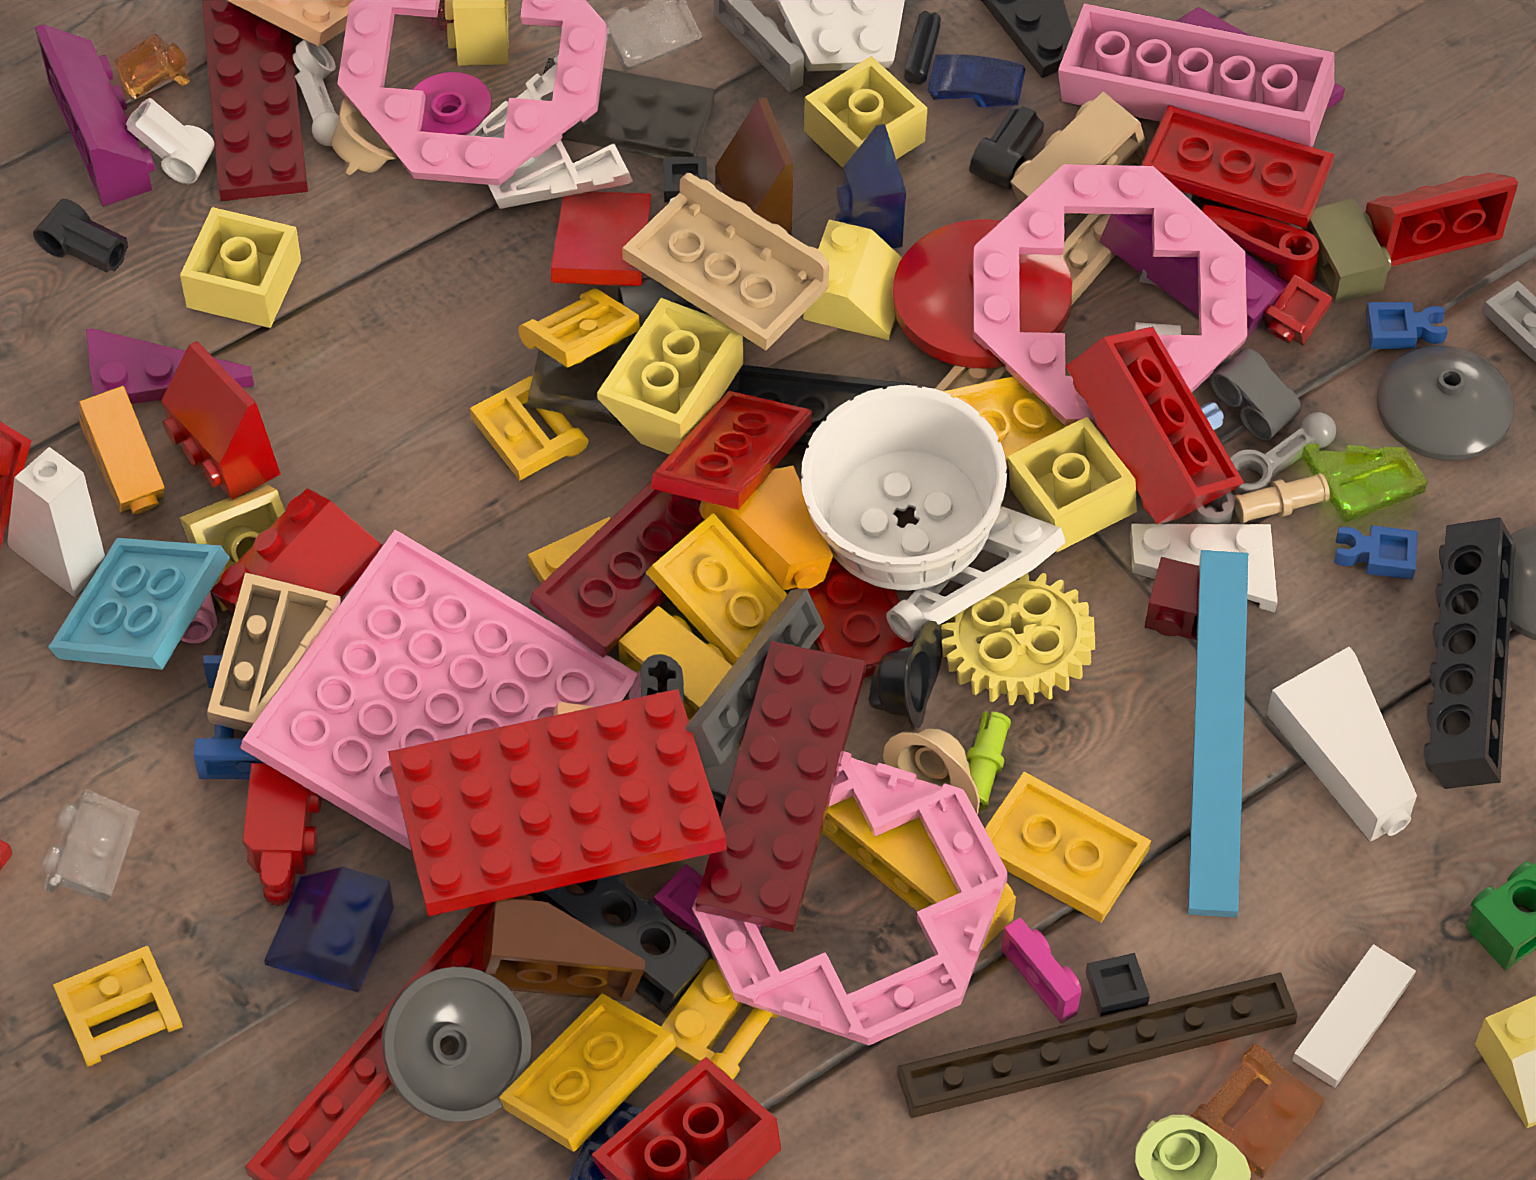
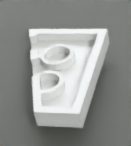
(1186, 541)

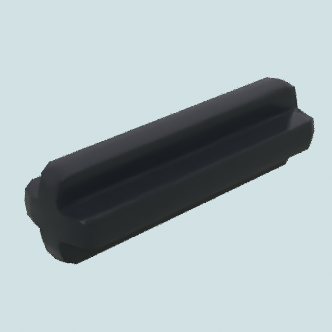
(922, 47)

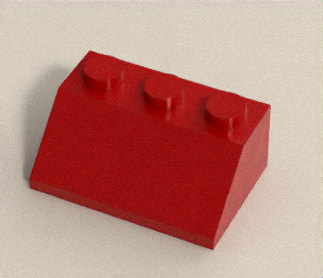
(1443, 216)
(217, 425)
(307, 547)
(694, 1132)

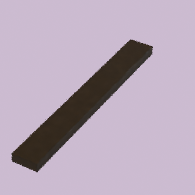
(1096, 1045)

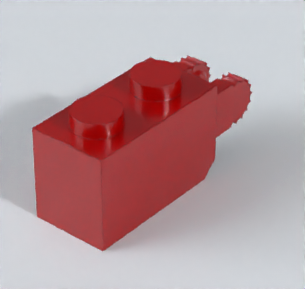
(279, 830)

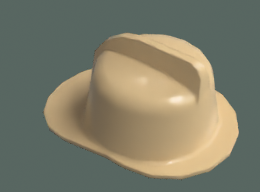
(358, 142)
(933, 758)

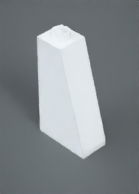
(55, 522)
(1346, 743)

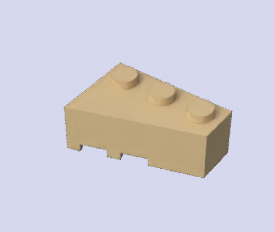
(1097, 136)
(264, 644)

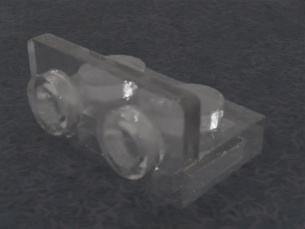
(651, 31)
(90, 846)

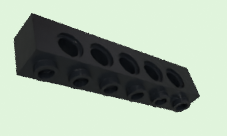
(1471, 654)
(665, 975)

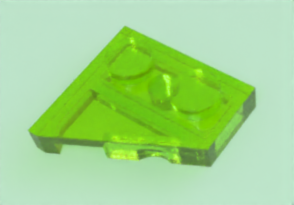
(1365, 477)

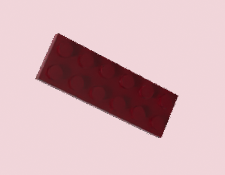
(253, 104)
(604, 583)
(782, 786)

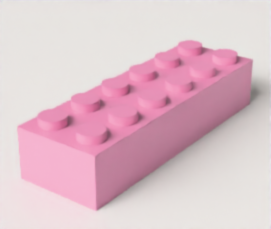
(1200, 69)

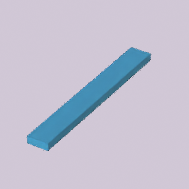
(1218, 735)

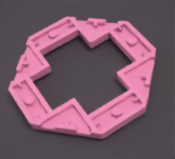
(530, 123)
(1038, 228)
(952, 926)

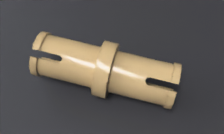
(1281, 498)

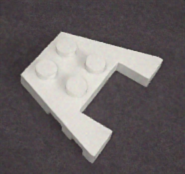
(843, 31)
(552, 172)

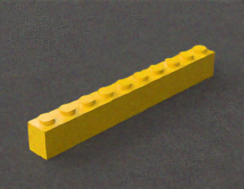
(898, 858)

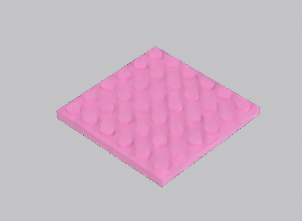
(415, 662)

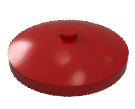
(937, 294)

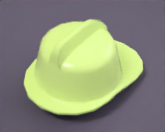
(1187, 1150)

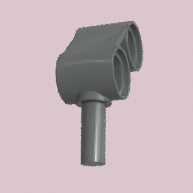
(1251, 380)

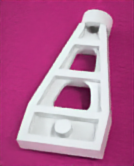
(1014, 536)

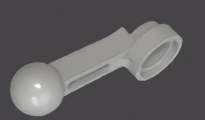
(1314, 429)

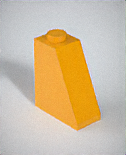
(121, 450)
(778, 531)

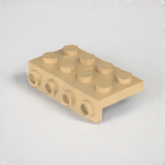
(729, 262)

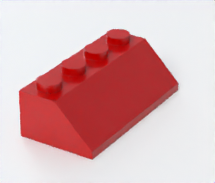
(1153, 423)

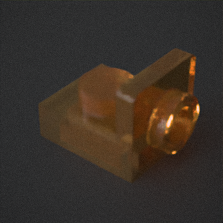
(150, 65)

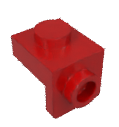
(1297, 311)

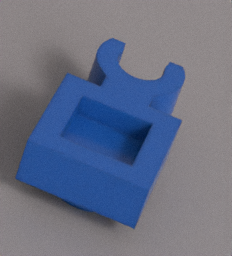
(1398, 326)
(1385, 550)

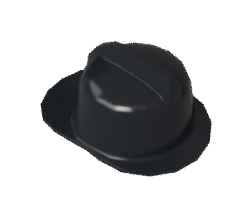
(908, 675)

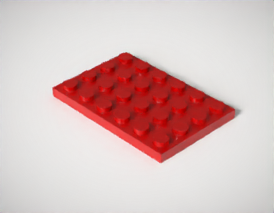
(555, 802)

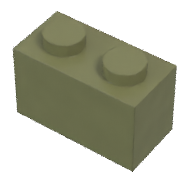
(1348, 253)

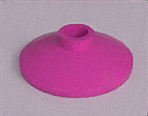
(454, 103)

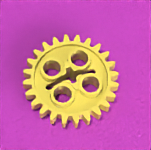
(1020, 640)

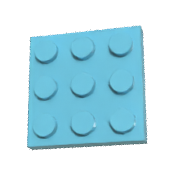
(139, 603)

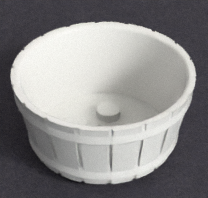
(900, 453)

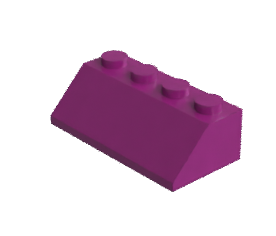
(95, 115)
(1131, 240)

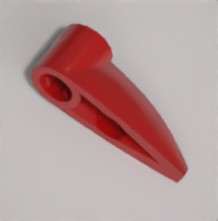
(1272, 241)

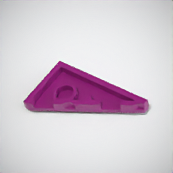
(141, 366)

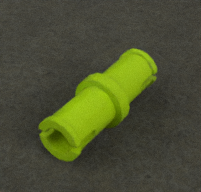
(985, 756)

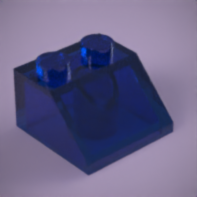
(874, 189)
(332, 927)

